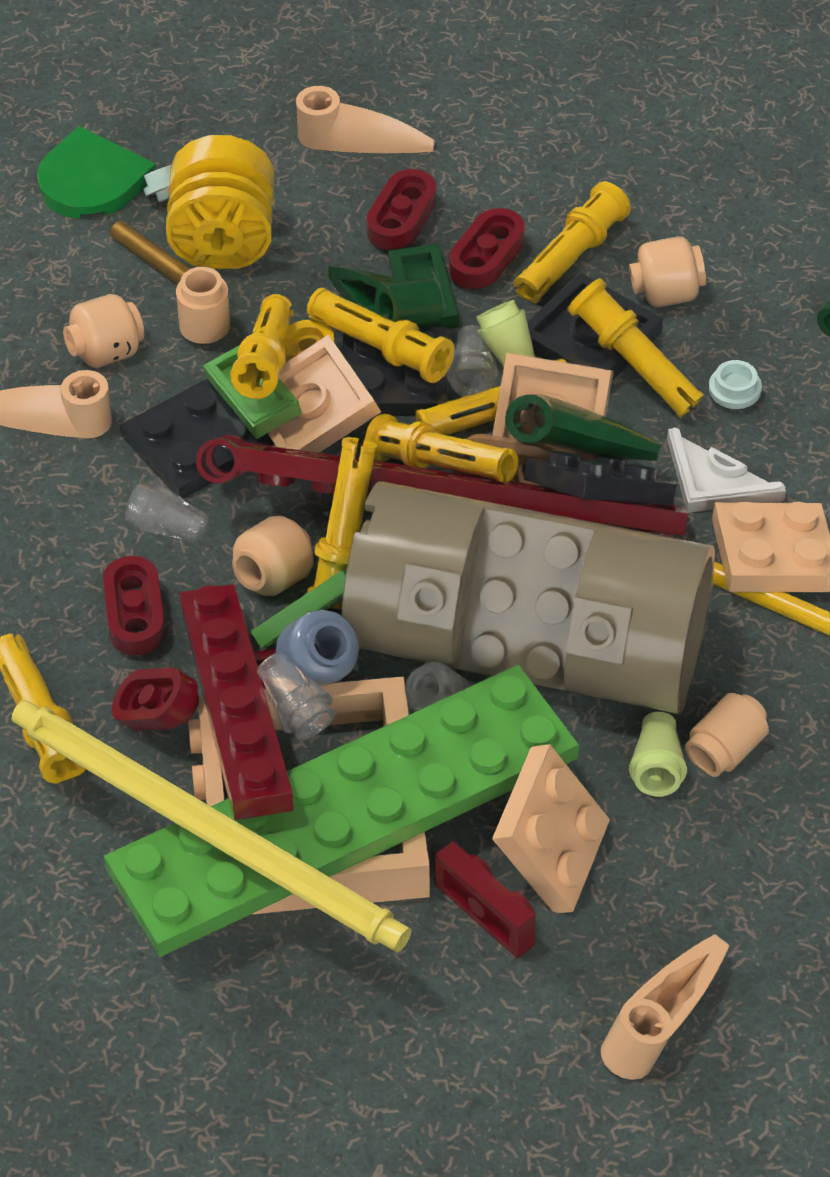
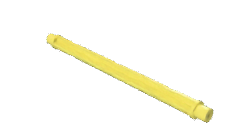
(212, 826)

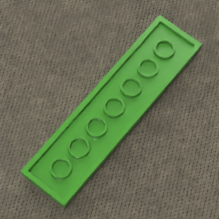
(346, 807)

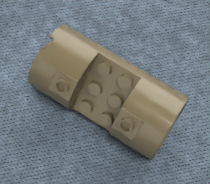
(515, 586)

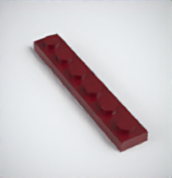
(236, 703)

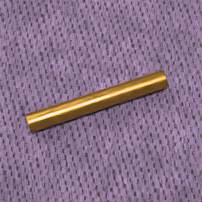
(148, 251)

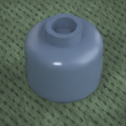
(320, 646)

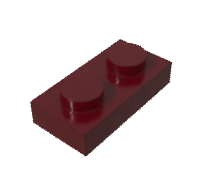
(481, 896)

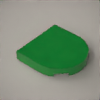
(90, 175)

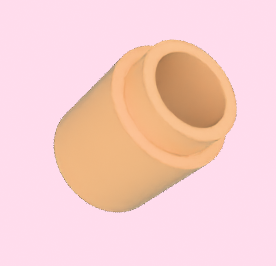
(203, 305)
(727, 734)

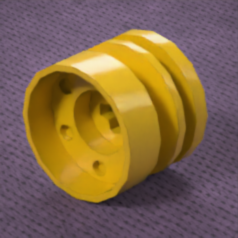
(220, 202)

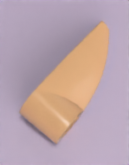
(341, 127)
(72, 409)
(660, 1009)

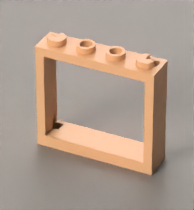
(378, 877)

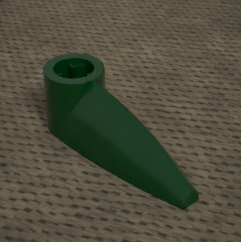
(396, 300)
(578, 430)

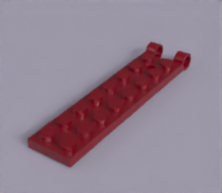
(282, 465)

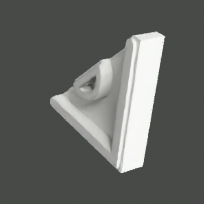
(716, 477)

